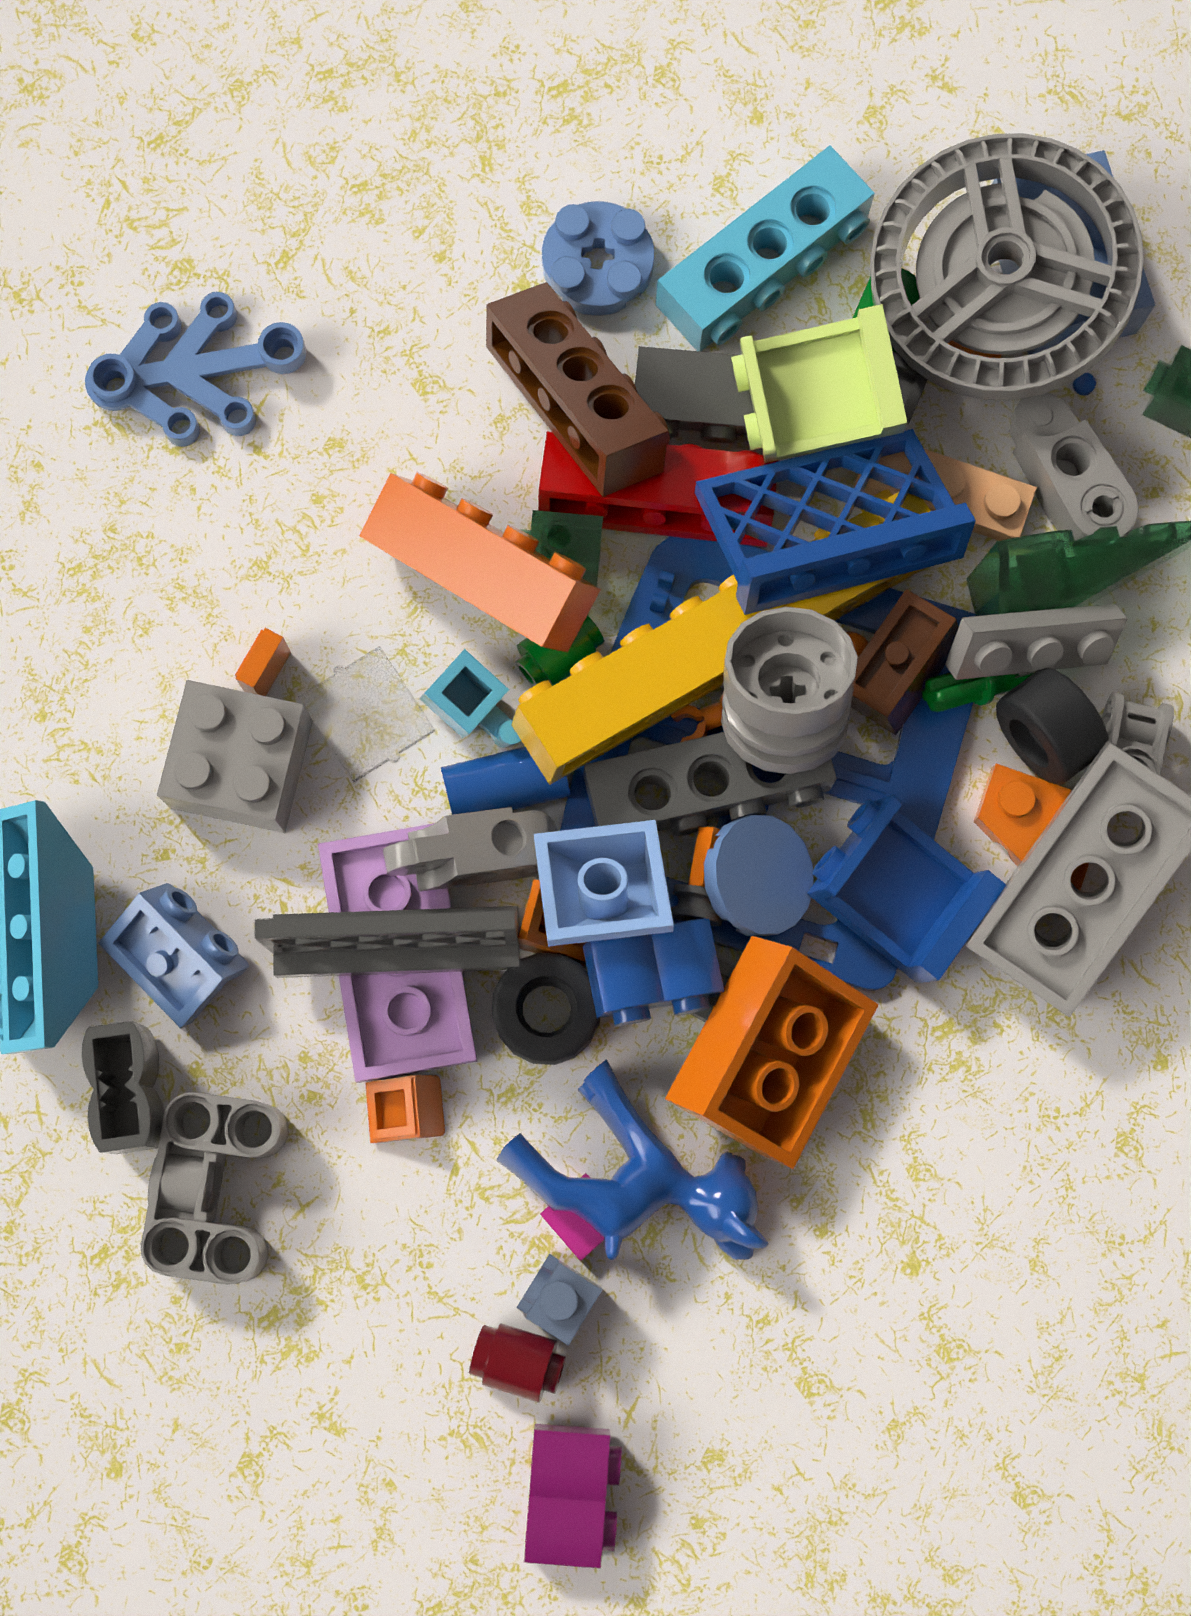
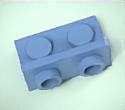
(173, 952)

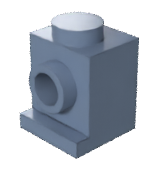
(559, 1299)

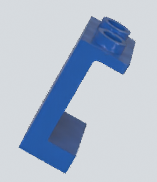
(902, 891)

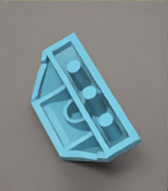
(44, 929)

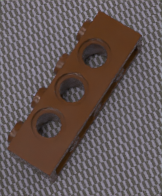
(576, 388)

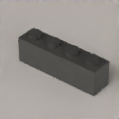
(693, 392)

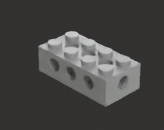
(1099, 919)

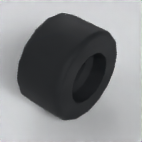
(1051, 725)
(508, 1016)

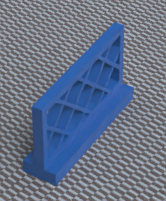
(850, 552)

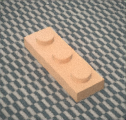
(994, 500)

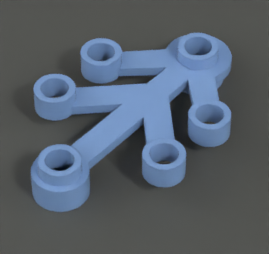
(187, 368)

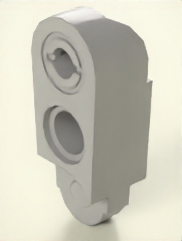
(1049, 431)
(470, 849)

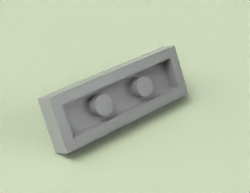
(1035, 641)

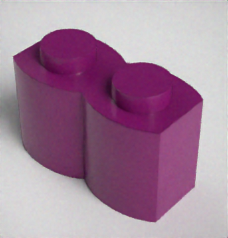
(569, 1496)

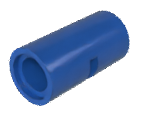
(499, 782)

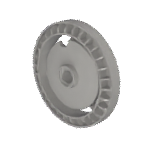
(1015, 309)

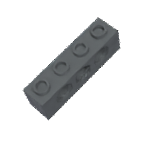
(672, 767)

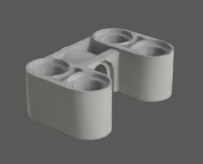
(188, 1186)

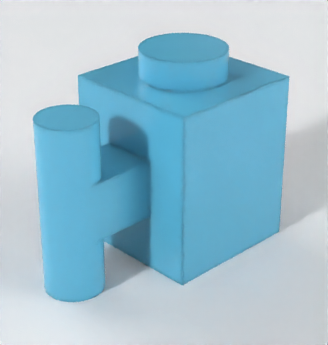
(468, 697)

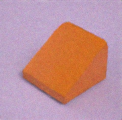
(405, 1108)

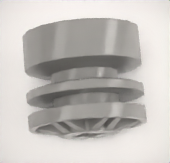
(788, 689)

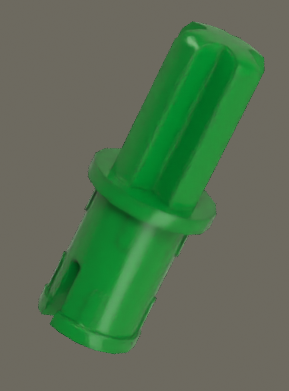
(946, 692)

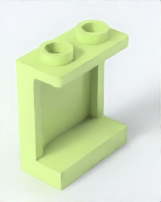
(821, 387)

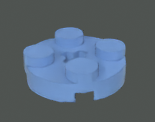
(602, 226)

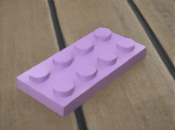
(394, 1019)

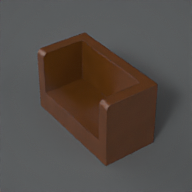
(899, 660)

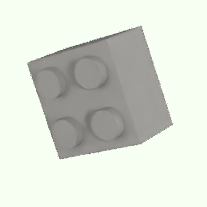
(235, 756)

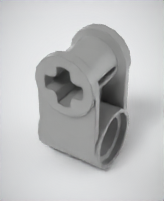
(1139, 729)

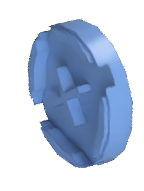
(759, 875)

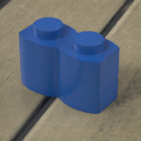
(654, 972)

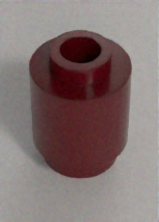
(517, 1362)

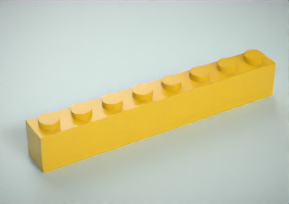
(659, 670)

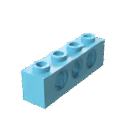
(820, 188)

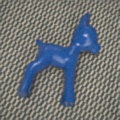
(718, 1203)

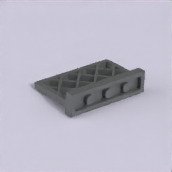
(391, 941)

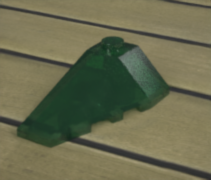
(1061, 573)

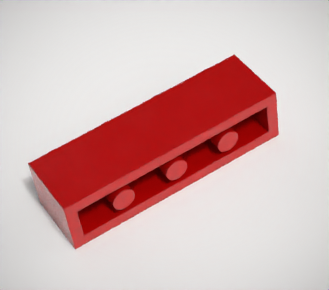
(656, 505)

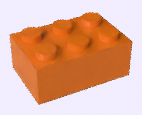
(772, 1050)

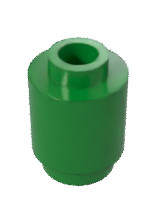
(544, 664)

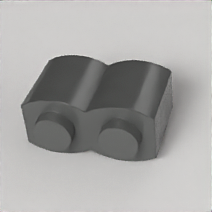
(122, 1070)

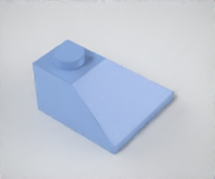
(602, 883)

